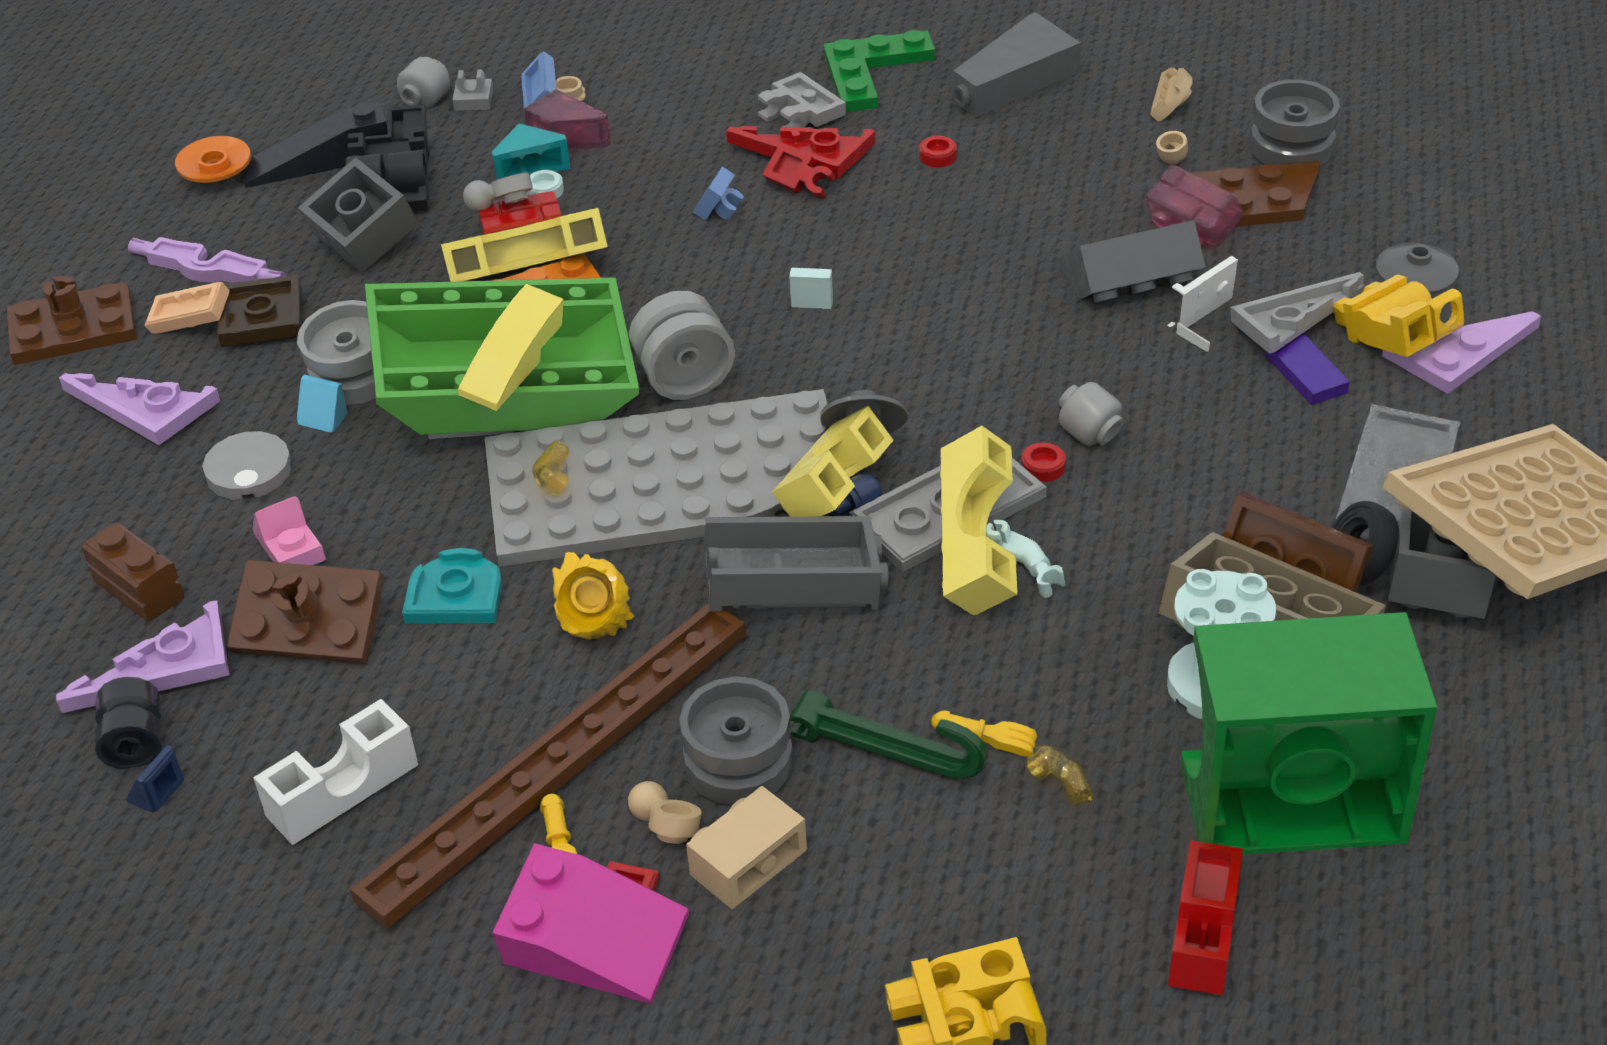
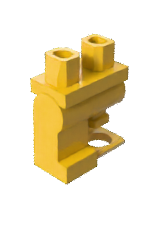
(1397, 312)
(959, 990)

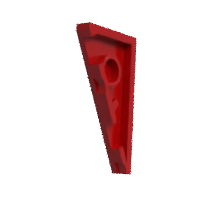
(824, 144)

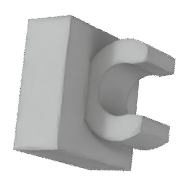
(472, 93)

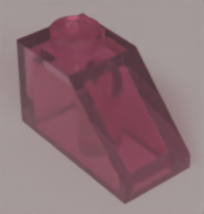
(565, 115)

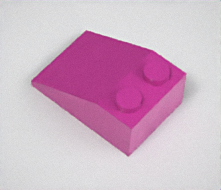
(588, 925)

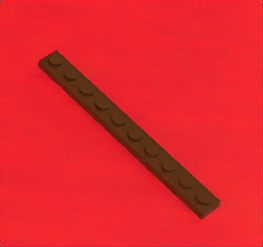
(544, 766)

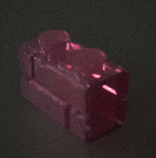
(1187, 197)

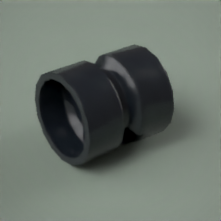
(128, 723)

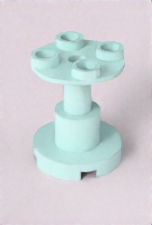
(1212, 600)

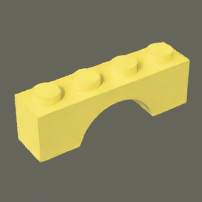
(524, 246)
(972, 479)

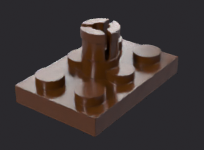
(70, 320)
(1298, 541)
(306, 611)

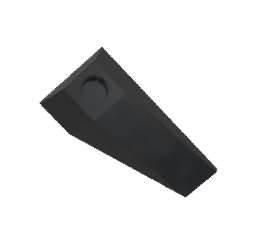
(316, 147)

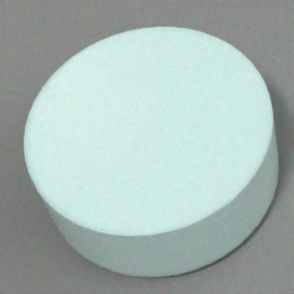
(546, 181)

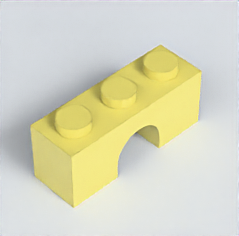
(824, 472)

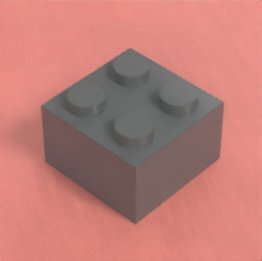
(358, 215)
(1436, 572)

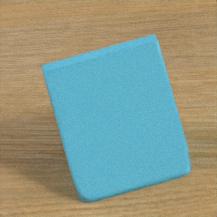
(321, 404)

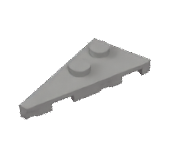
(1284, 316)

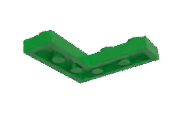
(850, 61)

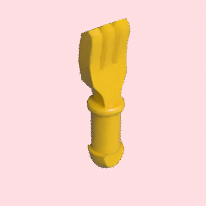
(1002, 736)
(557, 833)

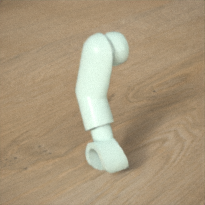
(1029, 554)

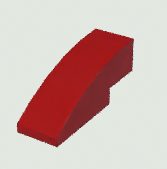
(1205, 918)

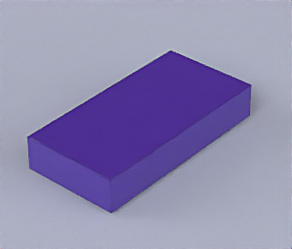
(1309, 370)

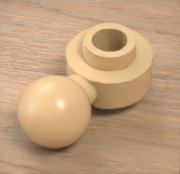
(670, 819)

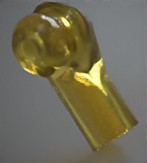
(547, 467)
(1067, 769)

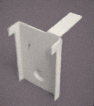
(1203, 297)

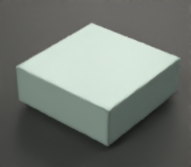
(811, 288)

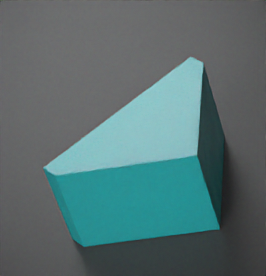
(530, 150)

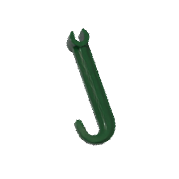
(816, 716)

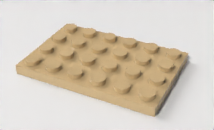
(1517, 506)

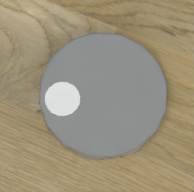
(247, 465)

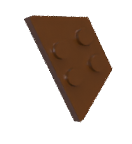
(1268, 191)

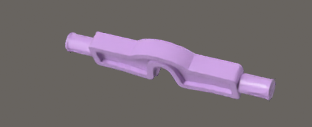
(191, 257)

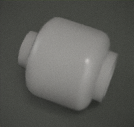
(424, 81)
(1090, 414)

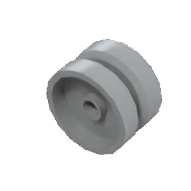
(681, 345)
(339, 348)

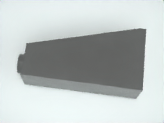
(1015, 65)

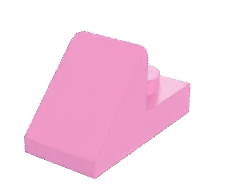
(285, 534)

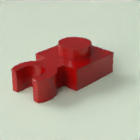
(794, 168)

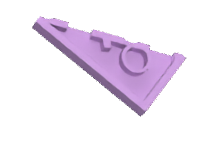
(1466, 350)
(142, 405)
(168, 661)

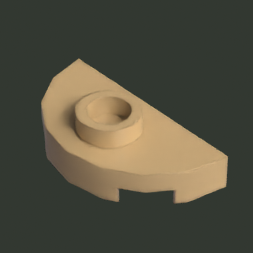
(1171, 92)

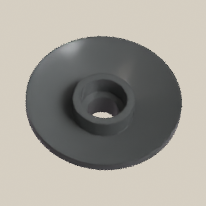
(1419, 263)
(888, 410)

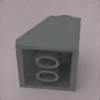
(1134, 262)

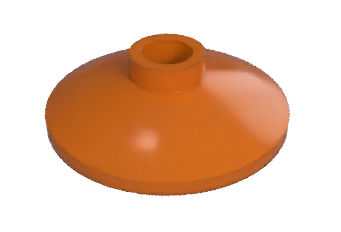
(212, 159)

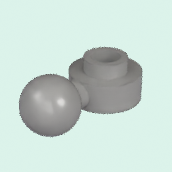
(480, 195)

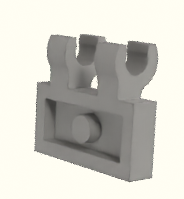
(801, 102)

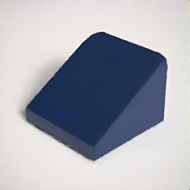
(157, 781)

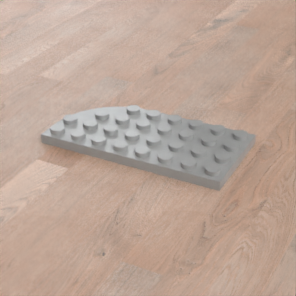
(647, 475)

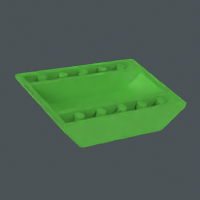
(432, 331)

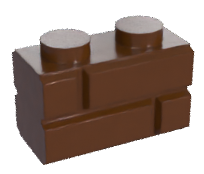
(133, 571)

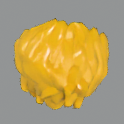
(590, 597)

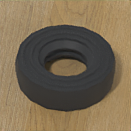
(1382, 534)

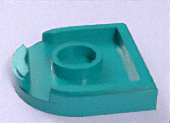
(454, 589)

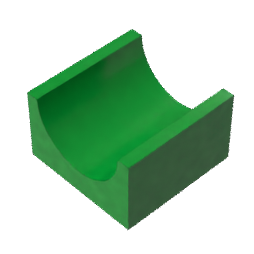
(1309, 733)

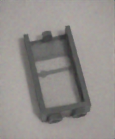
(793, 562)

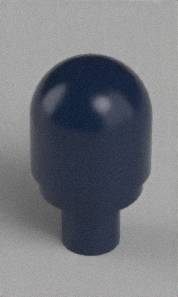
(865, 490)

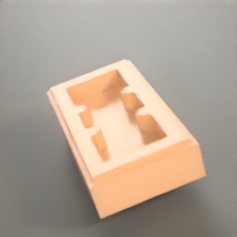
(187, 308)

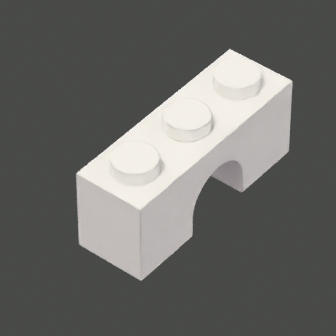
(372, 755)

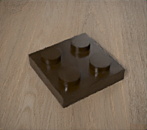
(261, 310)

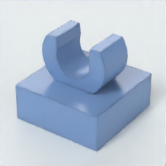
(719, 197)

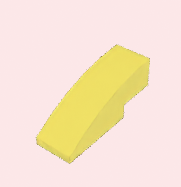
(512, 347)

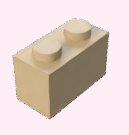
(746, 846)

